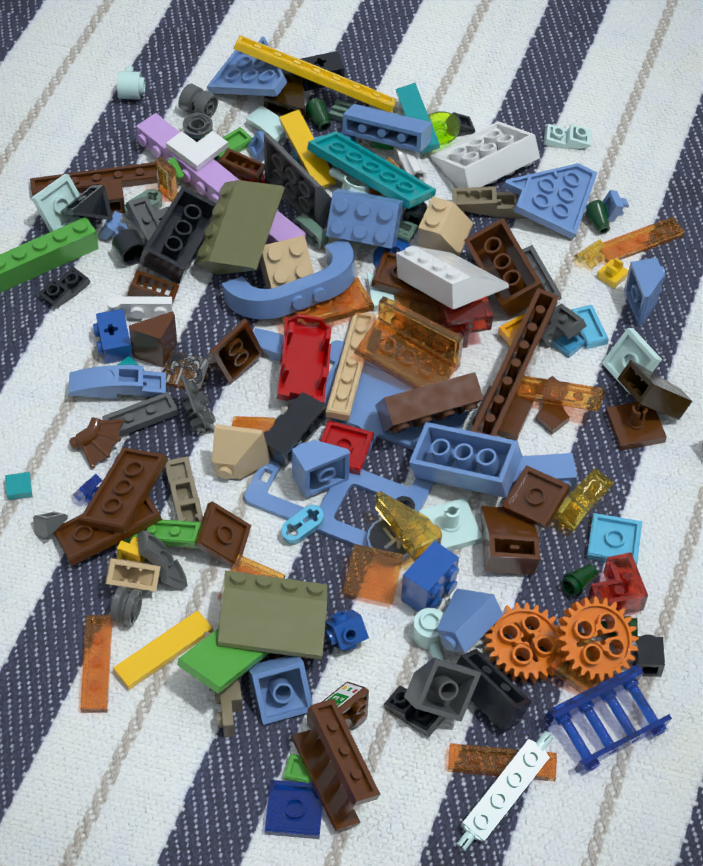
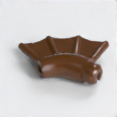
(97, 439)

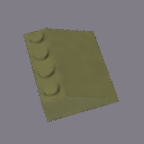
(239, 227)
(272, 615)

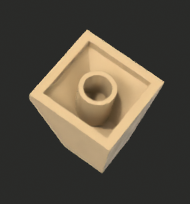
(238, 451)

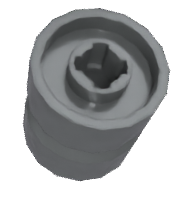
(196, 100)

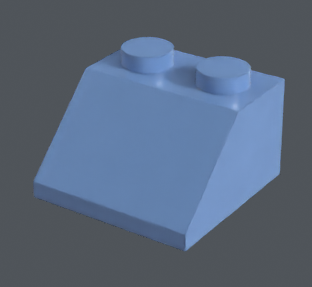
(644, 287)
(319, 466)
(280, 688)

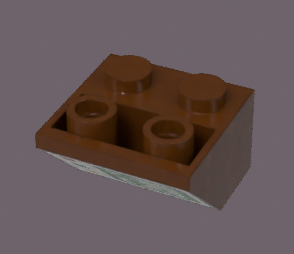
(352, 703)

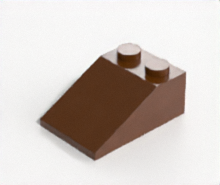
(235, 352)

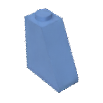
(467, 619)

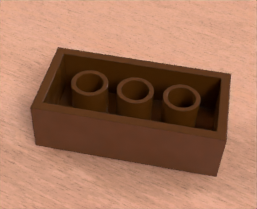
(501, 255)
(429, 402)

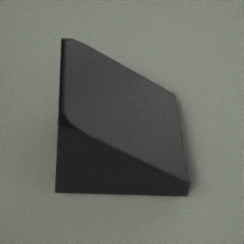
(466, 124)

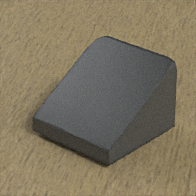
(48, 523)

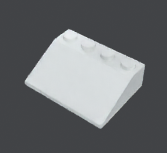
(487, 155)
(446, 276)

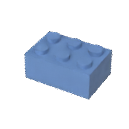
(364, 218)

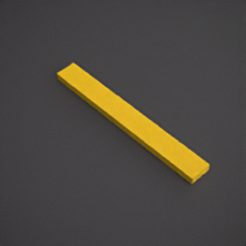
(315, 73)

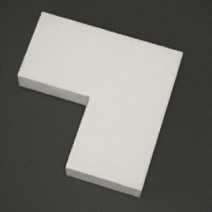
(197, 153)

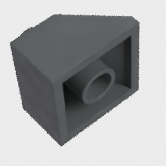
(442, 688)

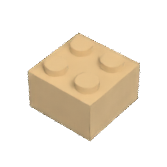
(285, 261)

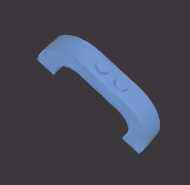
(295, 295)

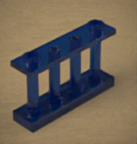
(607, 693)

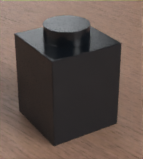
(650, 655)

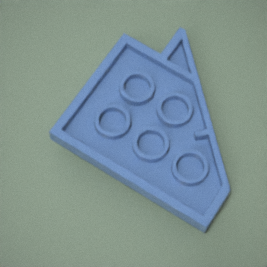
(247, 76)
(554, 196)

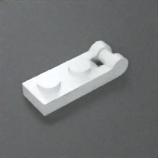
(141, 306)

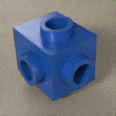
(346, 630)

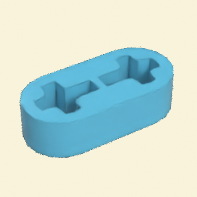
(306, 528)

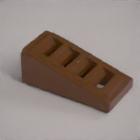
(236, 163)
(148, 280)

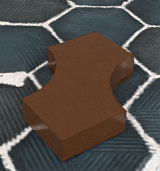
(552, 416)

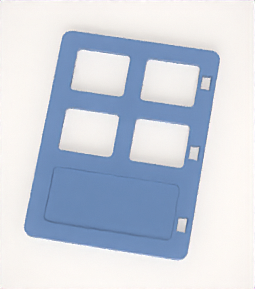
(373, 387)

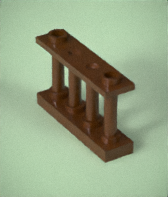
(335, 765)

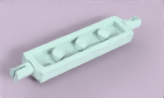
(505, 791)

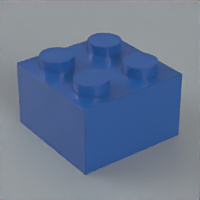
(430, 578)

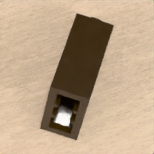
(289, 99)
(654, 390)

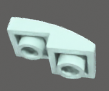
(267, 122)
(571, 138)

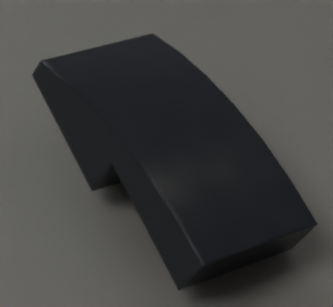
(62, 290)
(419, 720)

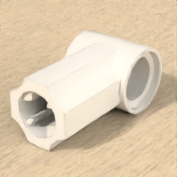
(410, 162)

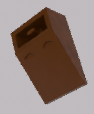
(508, 542)

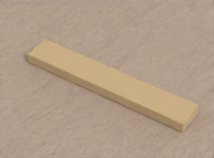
(349, 369)

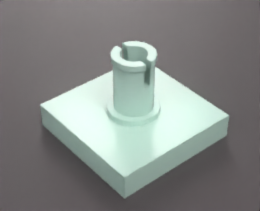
(55, 198)
(630, 347)
(455, 523)

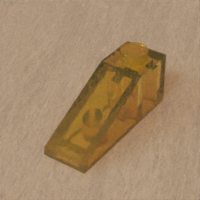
(583, 500)
(409, 526)

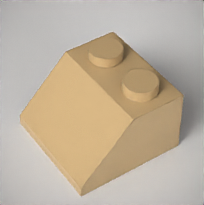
(444, 227)

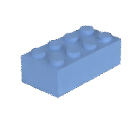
(466, 459)

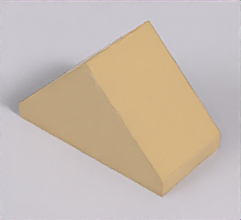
(132, 574)

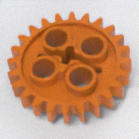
(589, 616)
(524, 643)

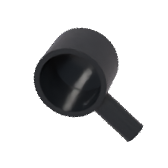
(128, 246)

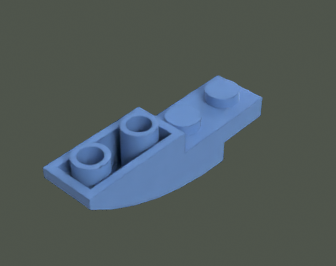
(116, 379)

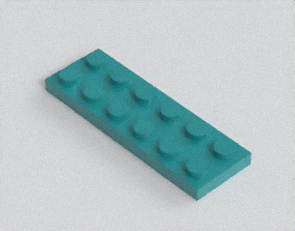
(371, 169)

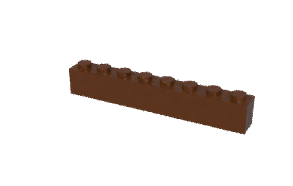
(516, 364)

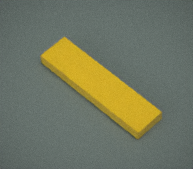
(299, 136)
(162, 650)

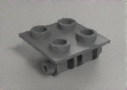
(196, 408)

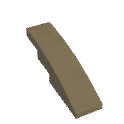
(486, 201)
(183, 491)

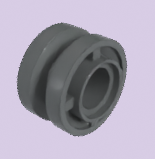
(197, 126)
(125, 605)

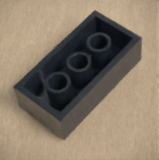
(178, 236)

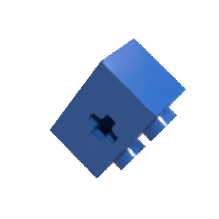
(113, 335)

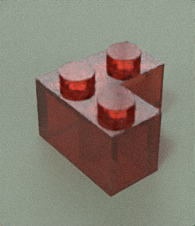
(467, 319)
(621, 585)

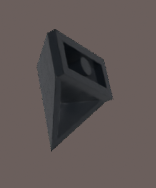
(90, 204)

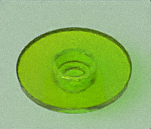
(445, 126)

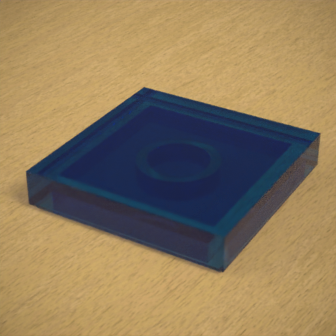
(293, 810)

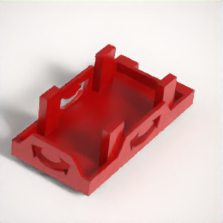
(304, 358)

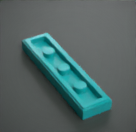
(414, 107)

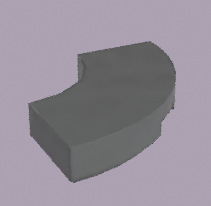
(154, 550)

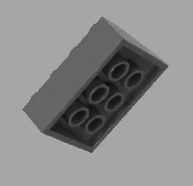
(301, 189)

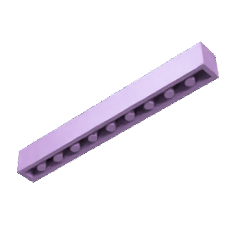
(209, 179)

